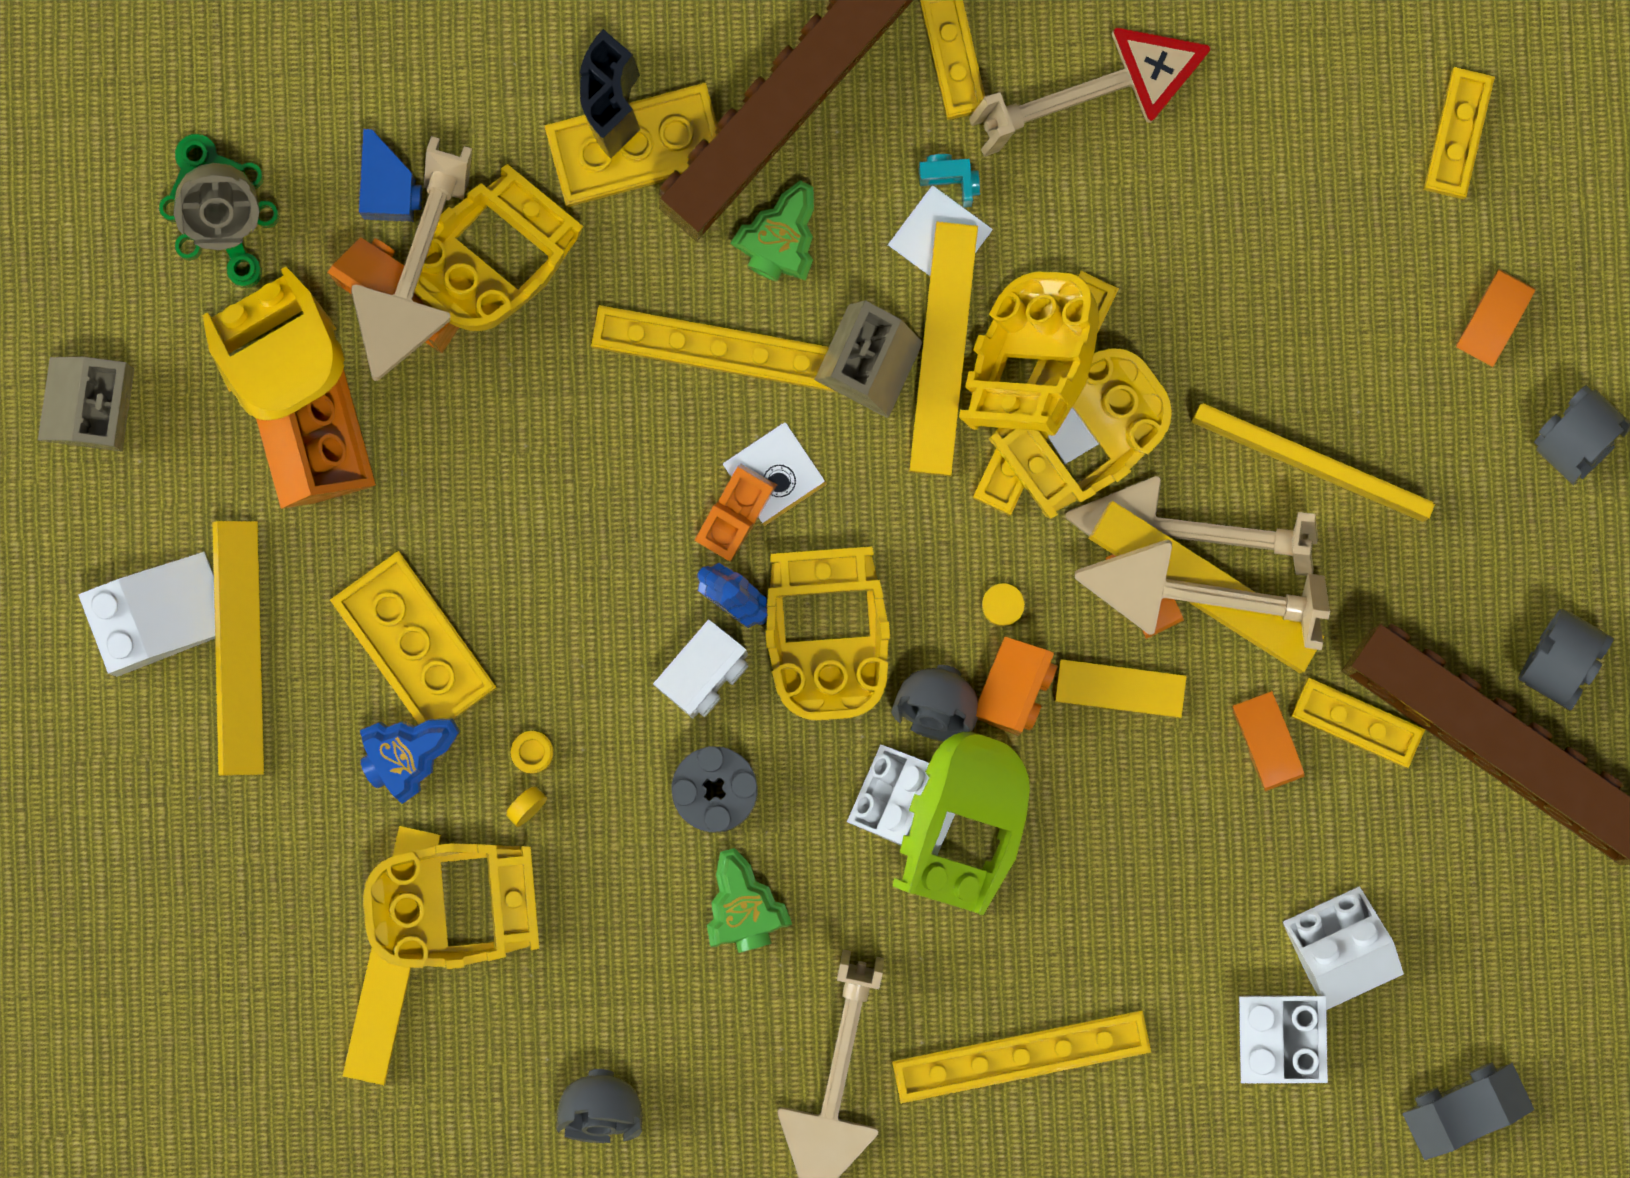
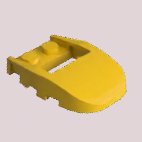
(467, 286)
(1033, 319)
(286, 365)
(1122, 411)
(831, 675)
(408, 909)

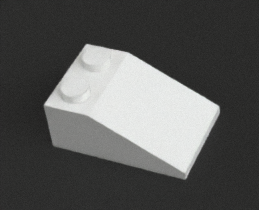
(152, 613)

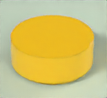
(1003, 605)
(532, 752)
(526, 806)

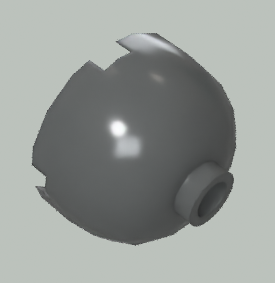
(937, 703)
(599, 1107)

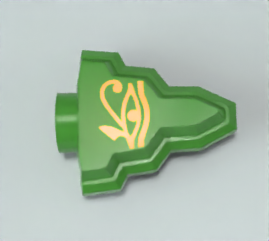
(780, 236)
(743, 908)

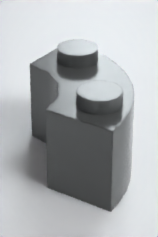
(1468, 1110)

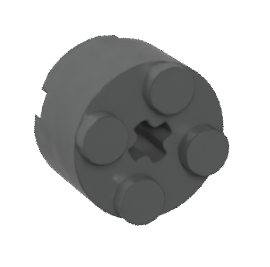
(1582, 436)
(1565, 658)
(712, 765)

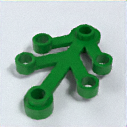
(238, 253)

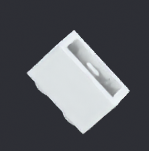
(702, 670)
(887, 796)
(1344, 947)
(1283, 1039)

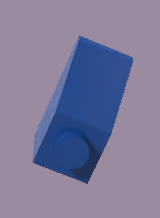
(386, 184)

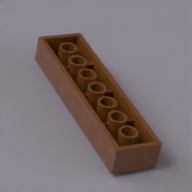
(774, 110)
(1494, 738)

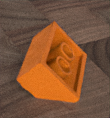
(375, 269)
(317, 450)

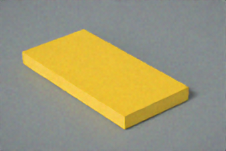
(668, 133)
(413, 642)

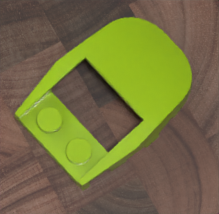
(977, 781)

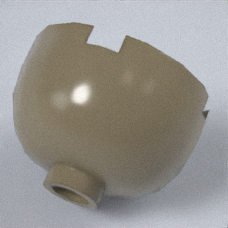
(216, 206)

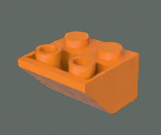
(1013, 686)

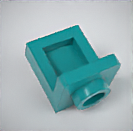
(943, 170)

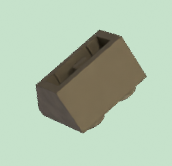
(869, 357)
(86, 402)

